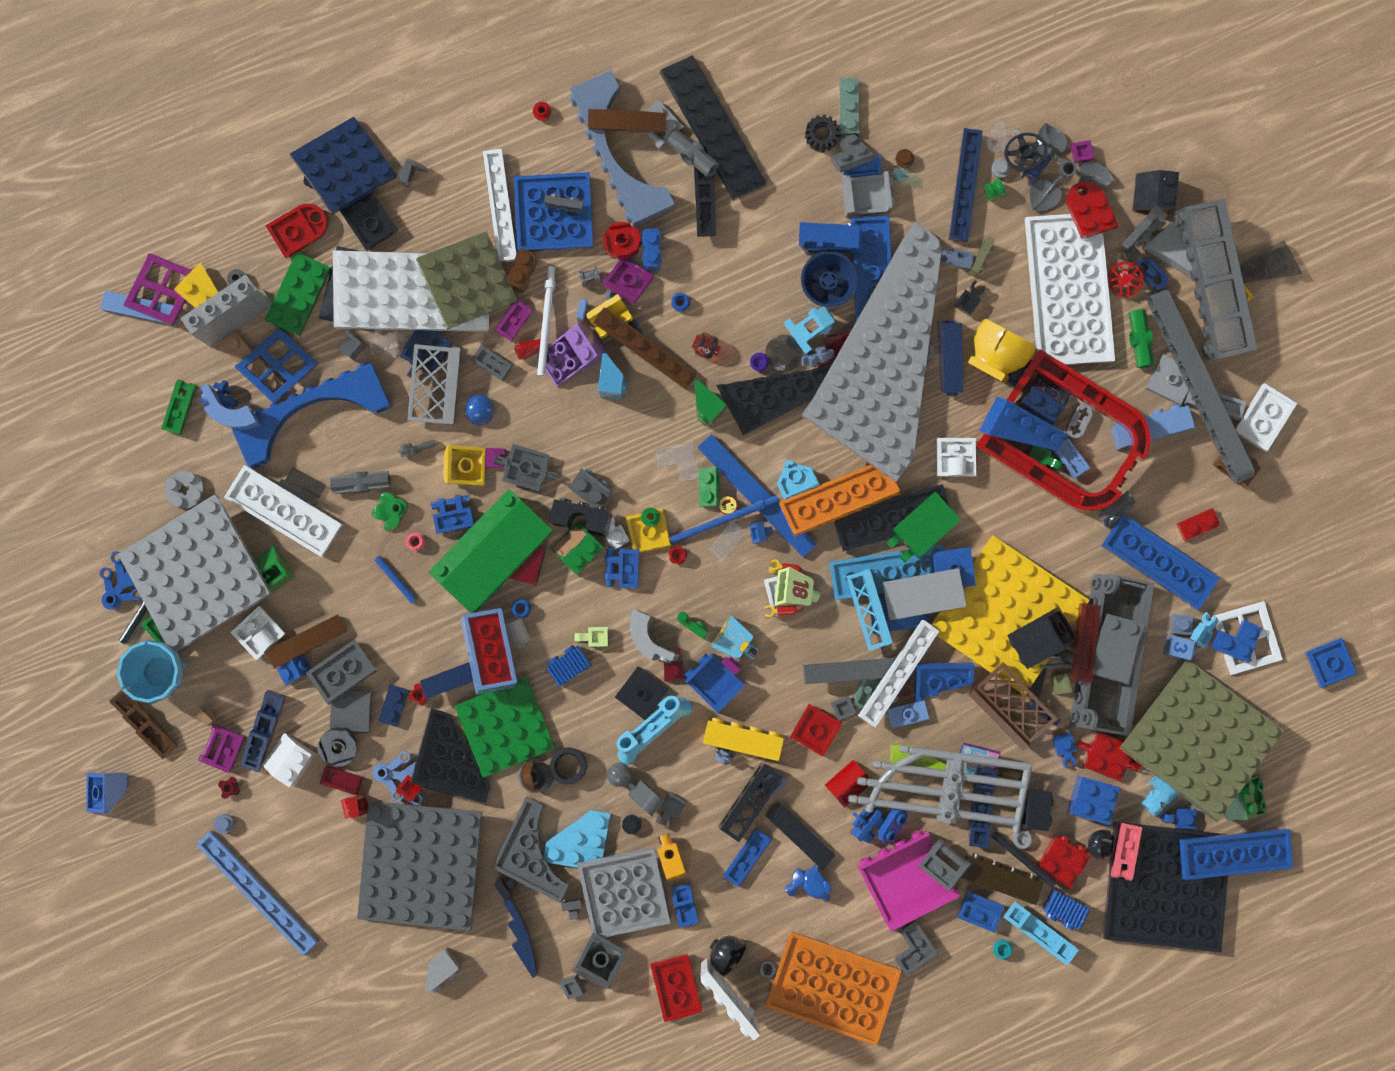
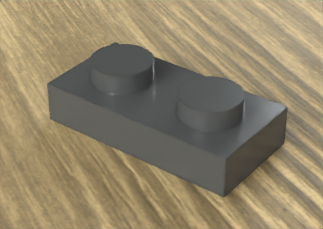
(556, 201)
(1112, 512)

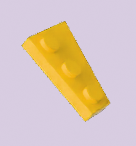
(196, 287)

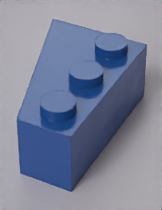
(830, 237)

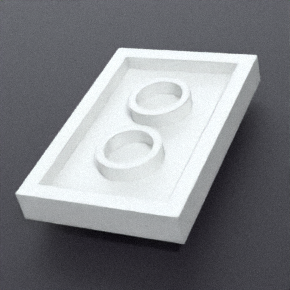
(1265, 417)

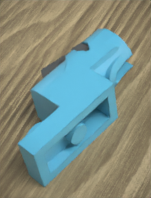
(1161, 798)

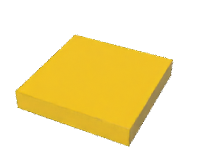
(646, 537)

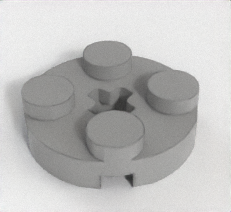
(194, 494)

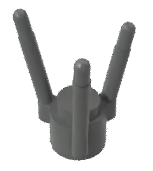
(1067, 658)

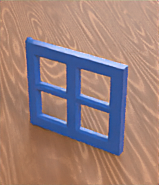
(276, 365)

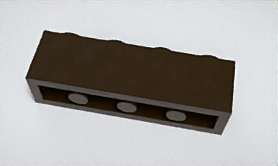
(1003, 880)

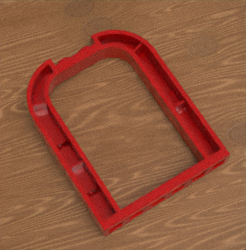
(1098, 399)

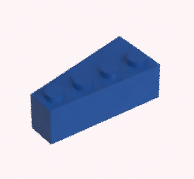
(1019, 425)

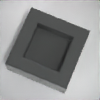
(843, 708)
(572, 986)

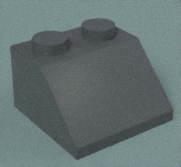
(599, 961)

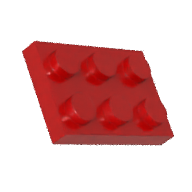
(676, 987)

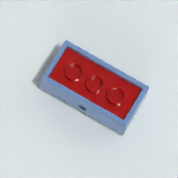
(488, 651)

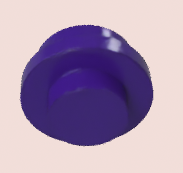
(759, 362)

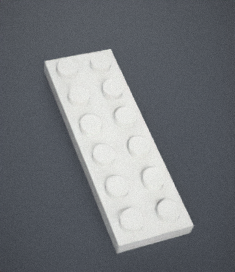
(283, 511)

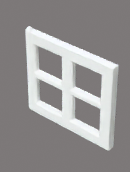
(1266, 632)

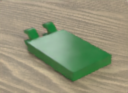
(924, 527)

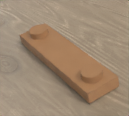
(239, 350)

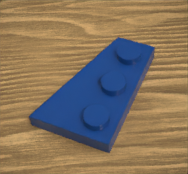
(939, 677)

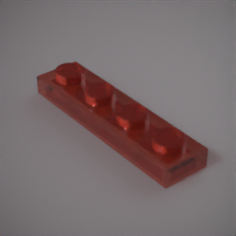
(1086, 645)

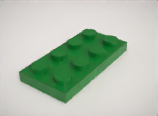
(298, 294)

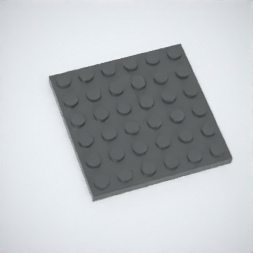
(420, 865)

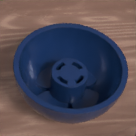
(830, 269)

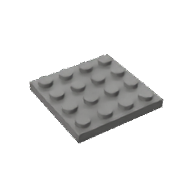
(624, 892)

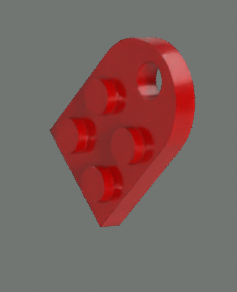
(1090, 211)
(296, 230)

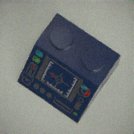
(1044, 400)

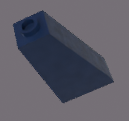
(950, 356)

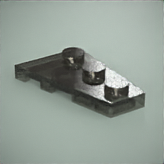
(1270, 264)

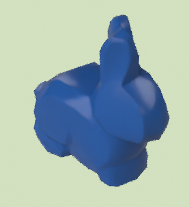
(811, 882)

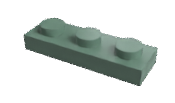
(849, 106)

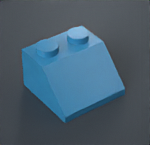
(611, 380)

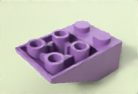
(573, 353)

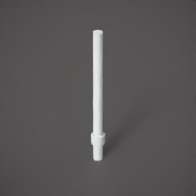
(549, 286)

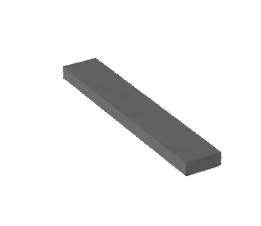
(847, 670)

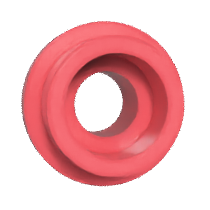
(409, 541)

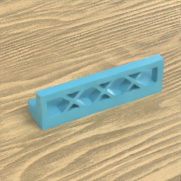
(876, 608)

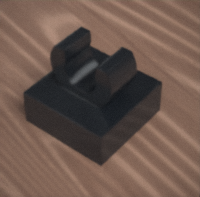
(504, 887)

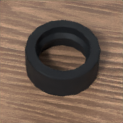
(571, 780)

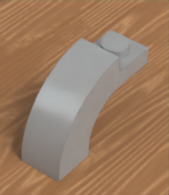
(643, 638)

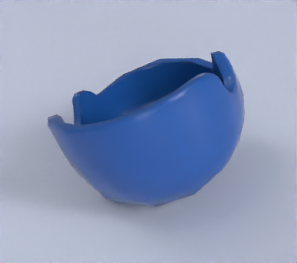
(479, 409)

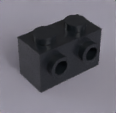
(1037, 810)

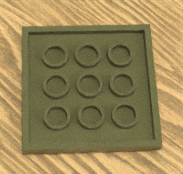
(466, 280)

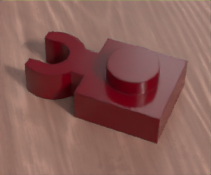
(674, 670)

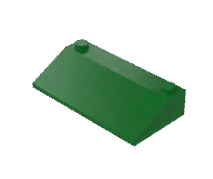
(490, 551)

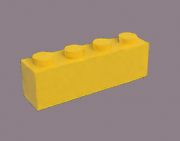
(743, 740)

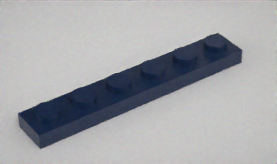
(965, 185)

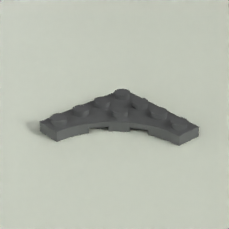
(522, 855)

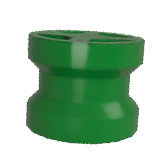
(994, 190)

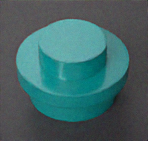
(1002, 949)

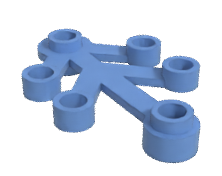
(390, 774)

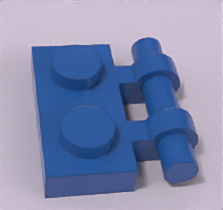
(452, 520)
(628, 567)

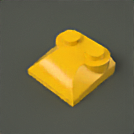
(464, 465)

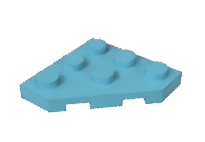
(579, 841)

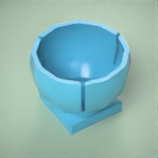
(150, 671)

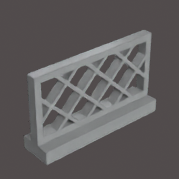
(450, 388)

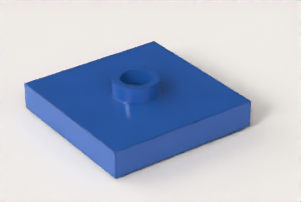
(954, 559)
(1331, 662)

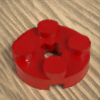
(625, 249)

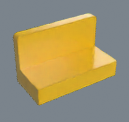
(614, 305)

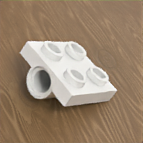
(956, 457)
(258, 633)

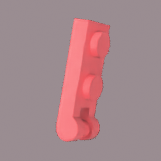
(1126, 851)

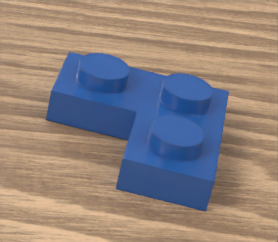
(1239, 646)

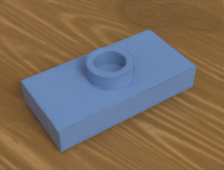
(1072, 459)
(907, 714)

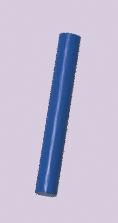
(395, 579)

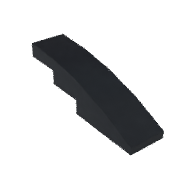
(704, 204)

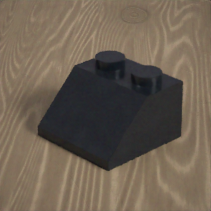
(1155, 189)

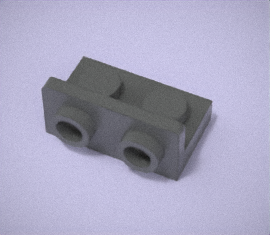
(590, 488)

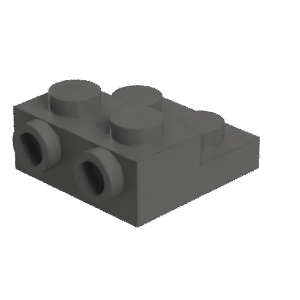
(1144, 230)

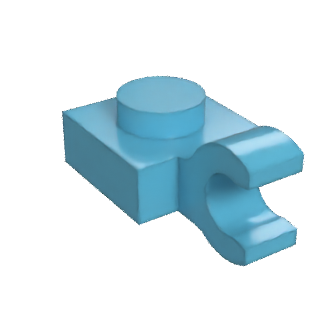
(1203, 632)

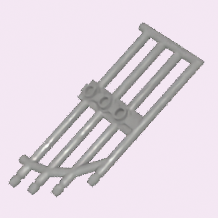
(951, 791)

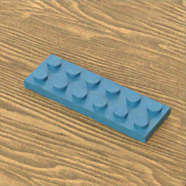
(882, 567)

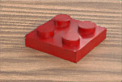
(815, 730)

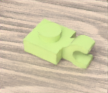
(596, 636)

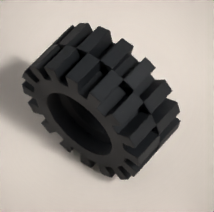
(822, 122)

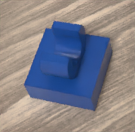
(759, 533)

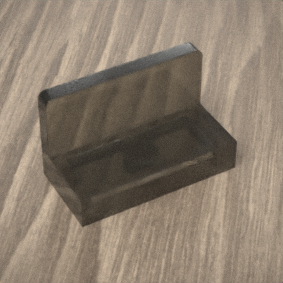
(302, 486)

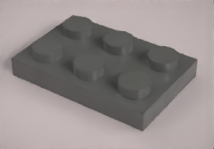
(341, 672)

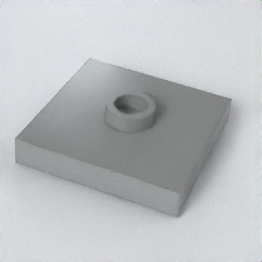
(1168, 381)

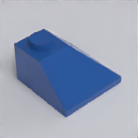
(105, 790)

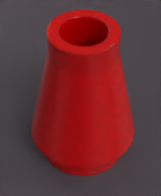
(527, 349)

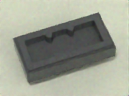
(492, 363)

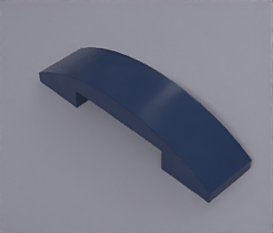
(979, 830)

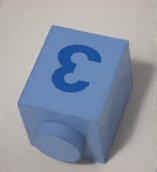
(1179, 648)

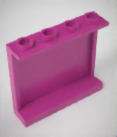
(900, 885)

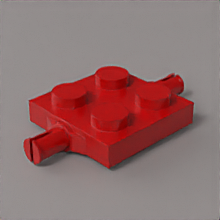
(1106, 757)

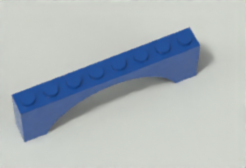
(358, 387)

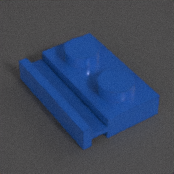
(980, 911)

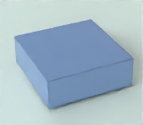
(582, 310)

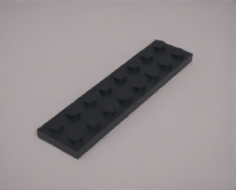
(713, 127)

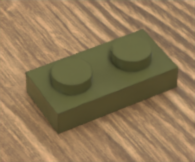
(985, 250)

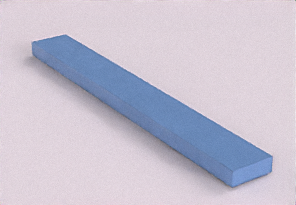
(257, 893)

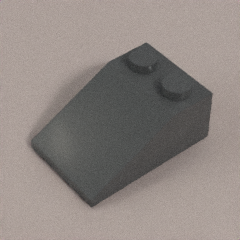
(1119, 648)

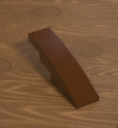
(627, 121)
(306, 641)
(144, 723)

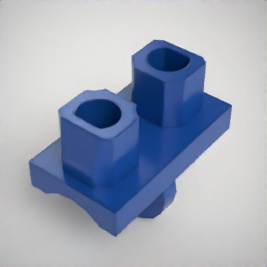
(223, 388)
(864, 824)

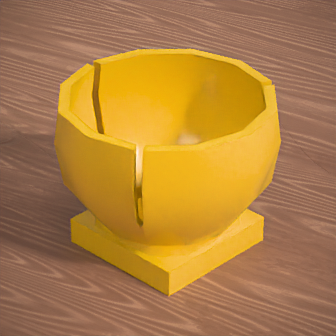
(999, 351)

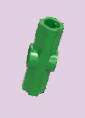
(1141, 338)

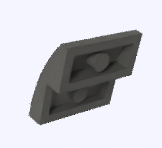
(352, 711)

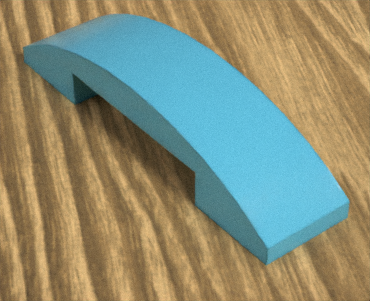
(1041, 933)

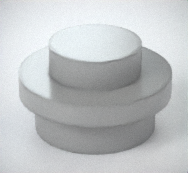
(1000, 168)

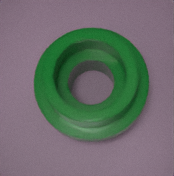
(650, 523)

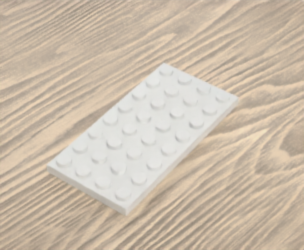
(1069, 291)
(386, 294)

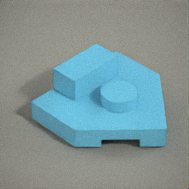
(796, 479)

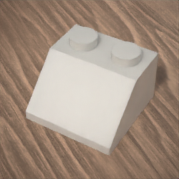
(288, 760)

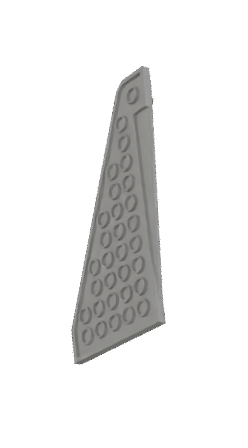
(878, 376)

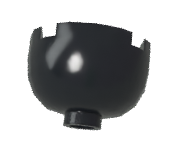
(726, 953)

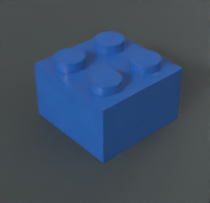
(1093, 800)

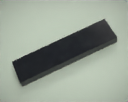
(800, 835)

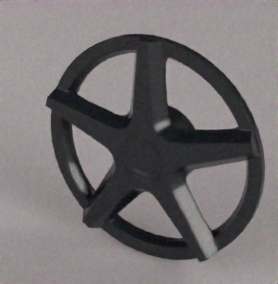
(1025, 151)

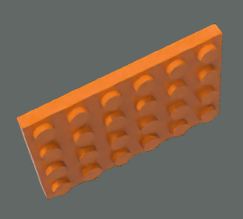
(833, 988)

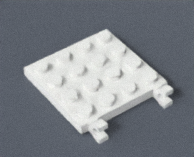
(726, 996)

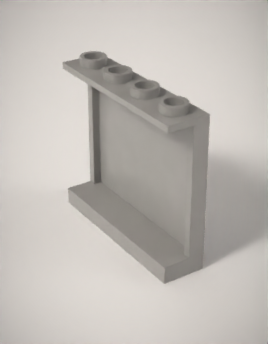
(226, 311)

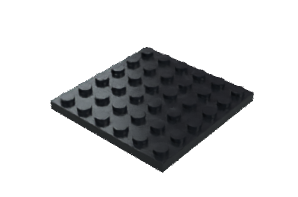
(1158, 902)

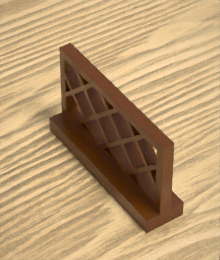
(1003, 719)

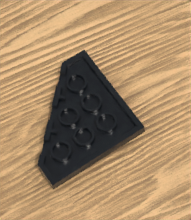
(446, 761)

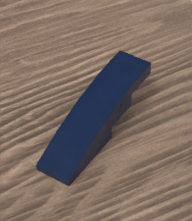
(447, 680)
(262, 731)
(523, 944)

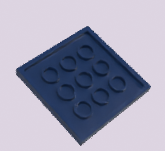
(343, 165)

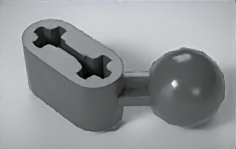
(620, 775)

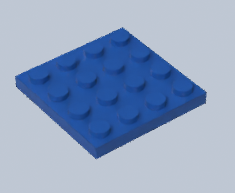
(550, 228)

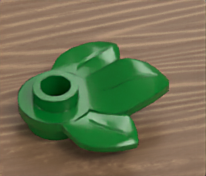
(387, 510)

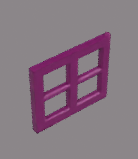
(159, 288)

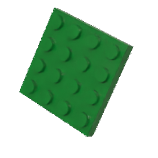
(504, 727)

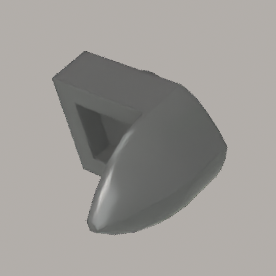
(406, 174)

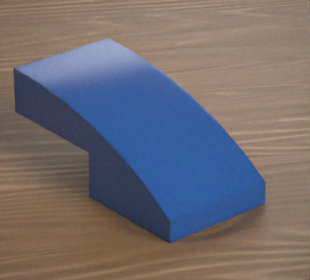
(684, 906)

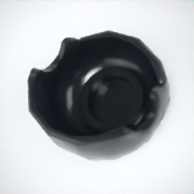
(1100, 844)

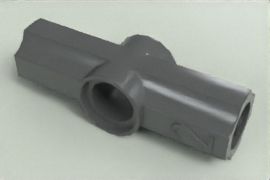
(693, 153)
(360, 482)

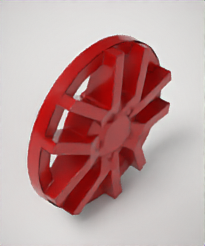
(1125, 279)

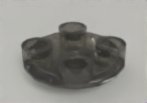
(783, 353)

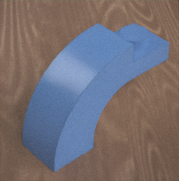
(236, 419)

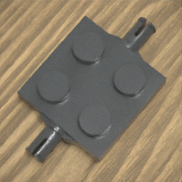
(525, 467)

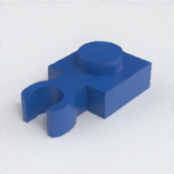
(1063, 746)

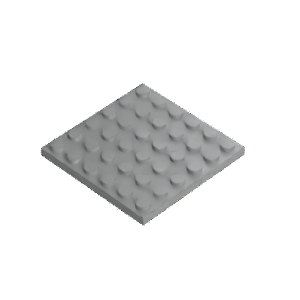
(194, 573)

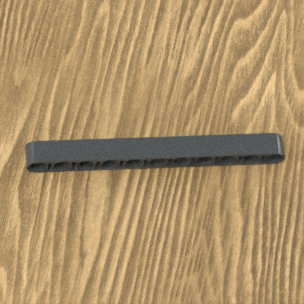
(1201, 386)

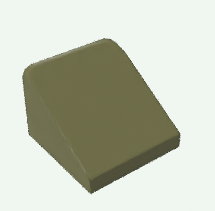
(1061, 683)

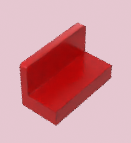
(845, 783)

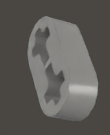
(1082, 423)

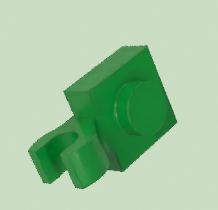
(1043, 455)

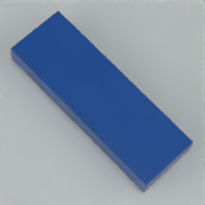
(747, 857)

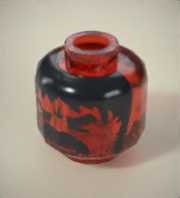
(706, 346)

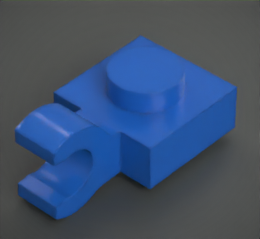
(1182, 818)

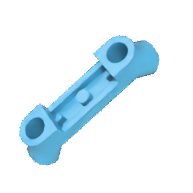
(633, 742)

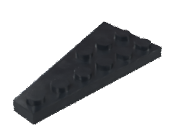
(769, 397)

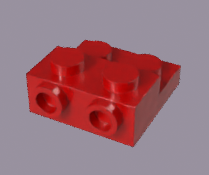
(1063, 861)

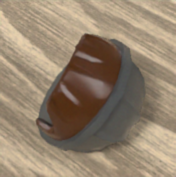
(535, 776)

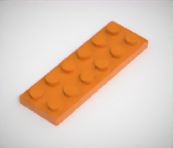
(837, 499)

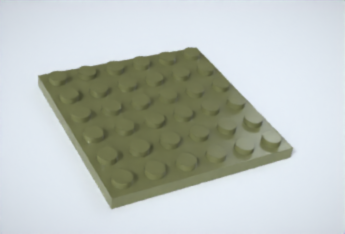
(1201, 740)

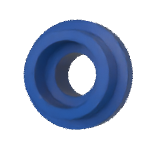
(680, 296)
(515, 606)

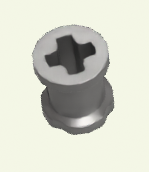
(590, 276)

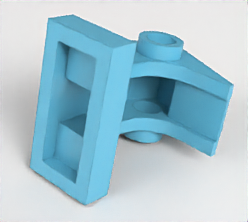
(824, 320)

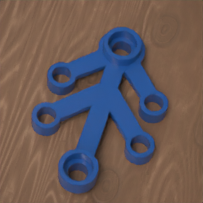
(123, 581)

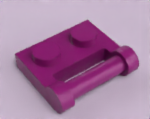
(227, 750)

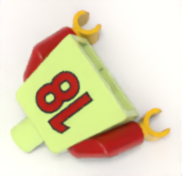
(793, 590)

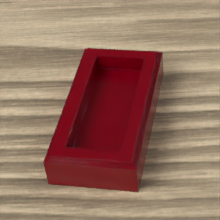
(341, 780)

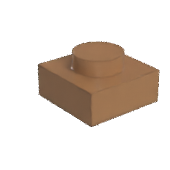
(206, 715)

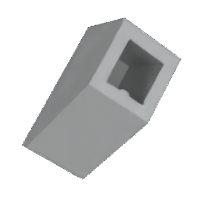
(441, 968)

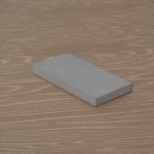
(924, 594)

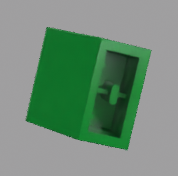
(273, 568)
(1249, 801)

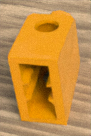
(672, 867)

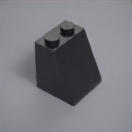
(1042, 638)

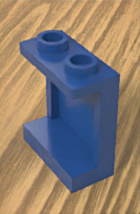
(713, 682)

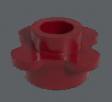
(232, 782)

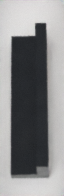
(743, 798)

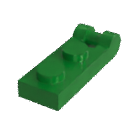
(179, 407)

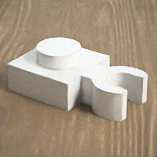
(616, 536)

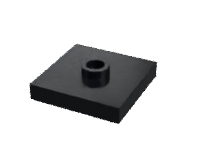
(641, 693)

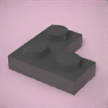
(853, 154)
(919, 951)

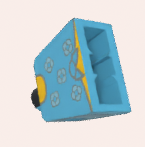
(734, 640)

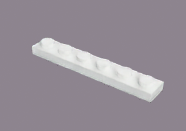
(500, 205)
(898, 673)

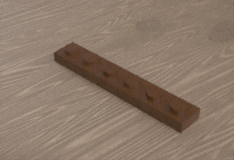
(644, 348)

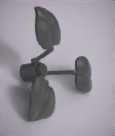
(1043, 193)

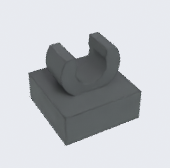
(572, 906)

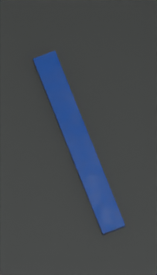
(752, 492)

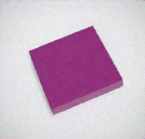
(628, 280)

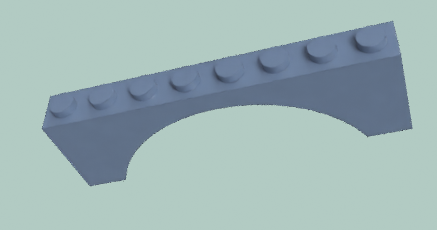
(639, 199)

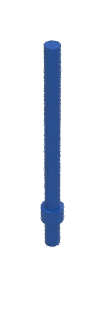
(759, 506)

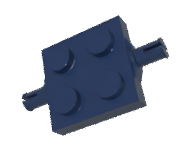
(428, 338)

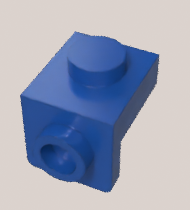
(294, 669)

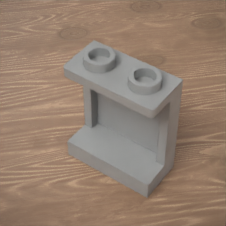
(867, 195)

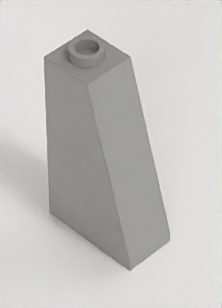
(1170, 249)

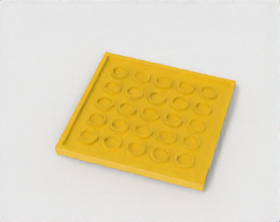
(1005, 598)

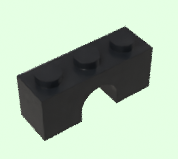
(564, 512)

